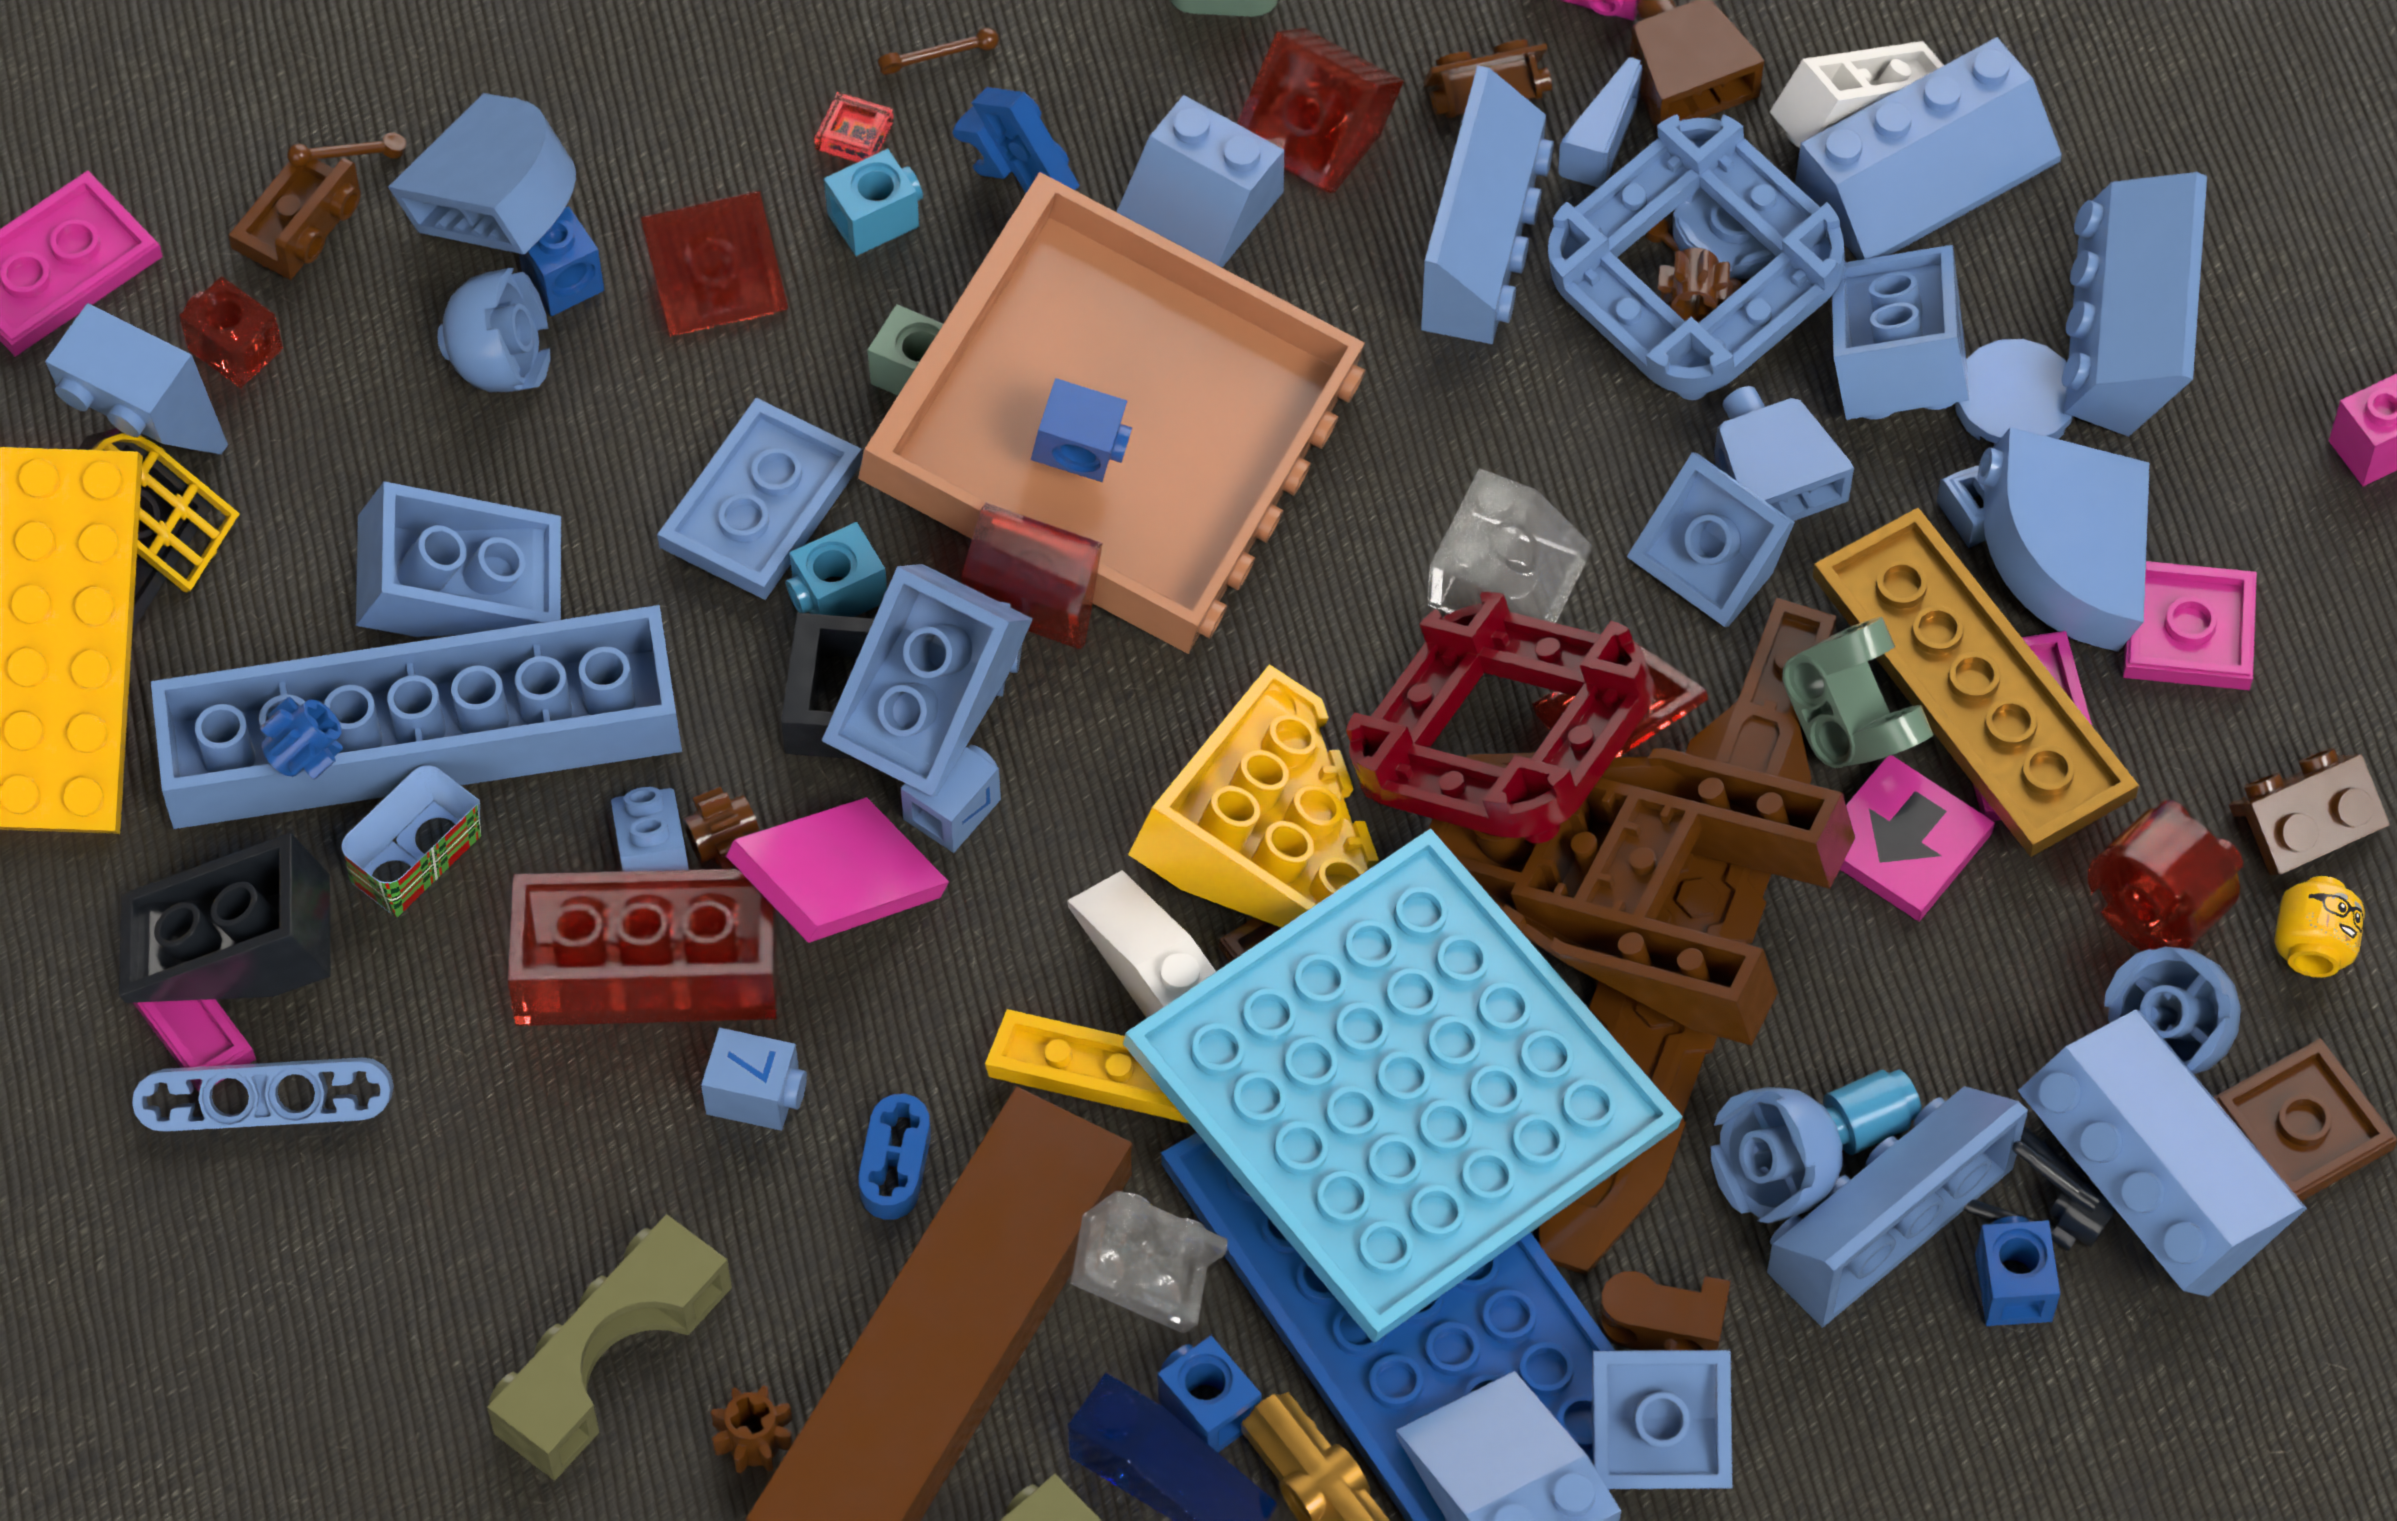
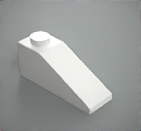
(1844, 83)
(1140, 942)

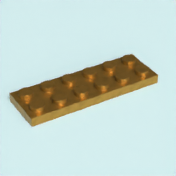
(1977, 683)

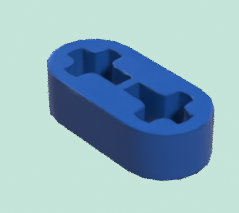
(881, 1153)

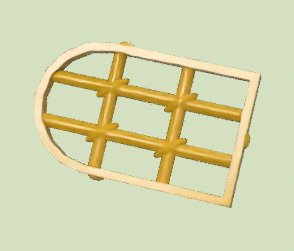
(181, 510)

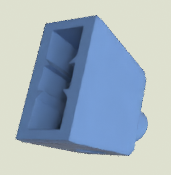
(1782, 454)

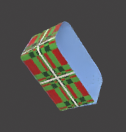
(418, 798)

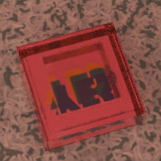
(853, 128)

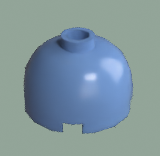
(494, 332)
(2183, 999)
(1776, 1153)

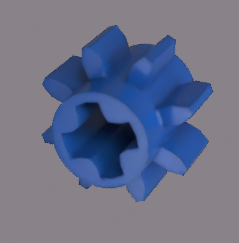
(301, 738)

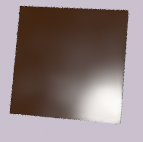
(2308, 1119)

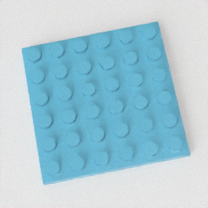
(1402, 1083)

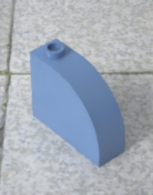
(490, 178)
(2069, 533)

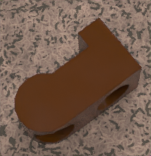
(1661, 1317)

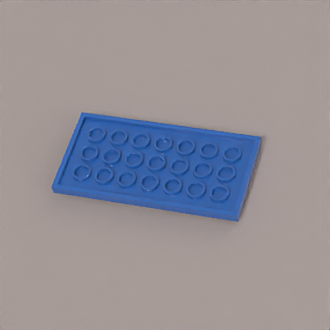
(1494, 1322)

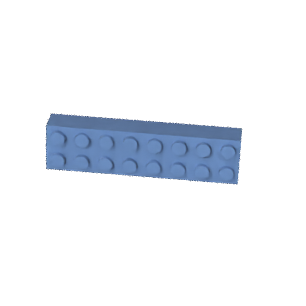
(458, 703)

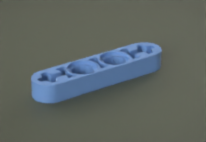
(262, 1086)

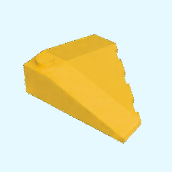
(1260, 811)

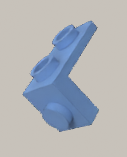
(649, 830)

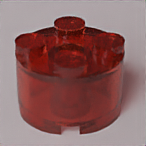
(2166, 879)

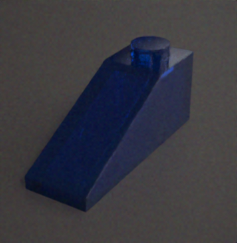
(1160, 1459)

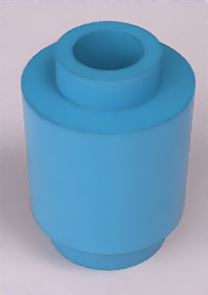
(1873, 1109)

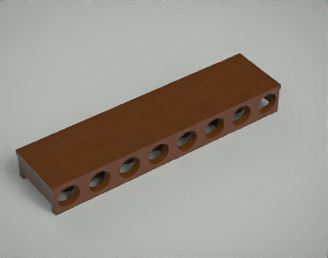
(951, 1322)

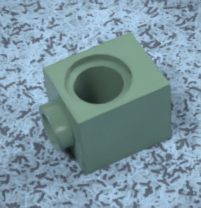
(900, 342)

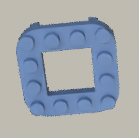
(1711, 353)

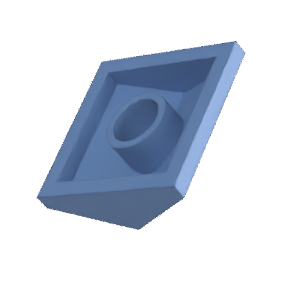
(1712, 540)
(1662, 1419)

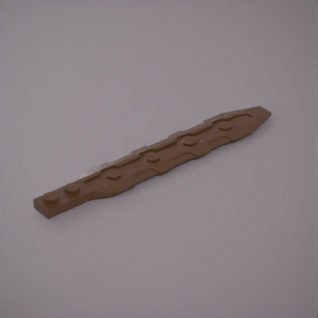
(1706, 897)

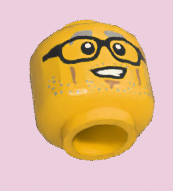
(2319, 927)

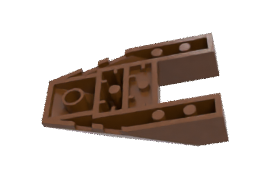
(1613, 863)

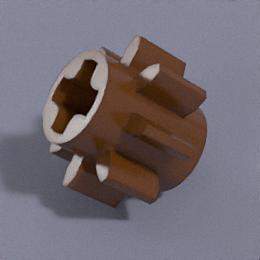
(1695, 283)
(717, 824)
(768, 1420)

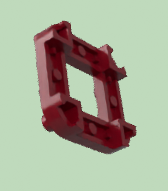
(1528, 795)

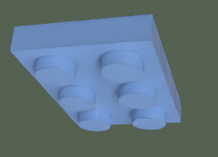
(760, 498)

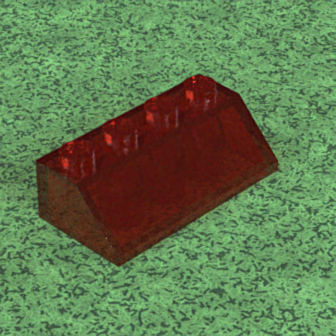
(641, 948)

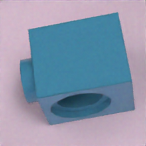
(869, 222)
(842, 555)

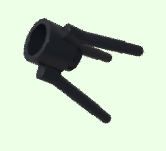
(2079, 1208)

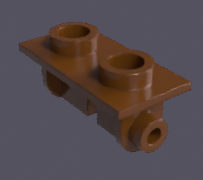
(1511, 61)

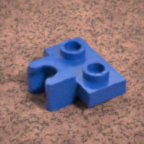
(1012, 138)

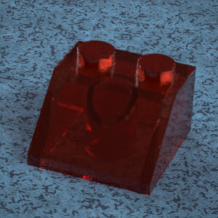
(1319, 105)

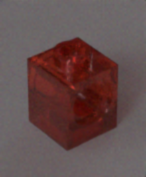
(236, 351)

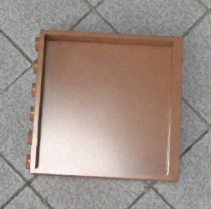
(1216, 386)

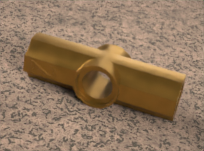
(1314, 1477)

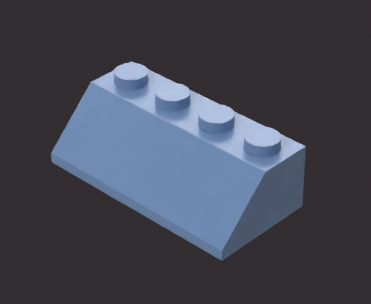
(1930, 151)
(1484, 212)
(2134, 299)
(2162, 1152)
(1896, 1201)

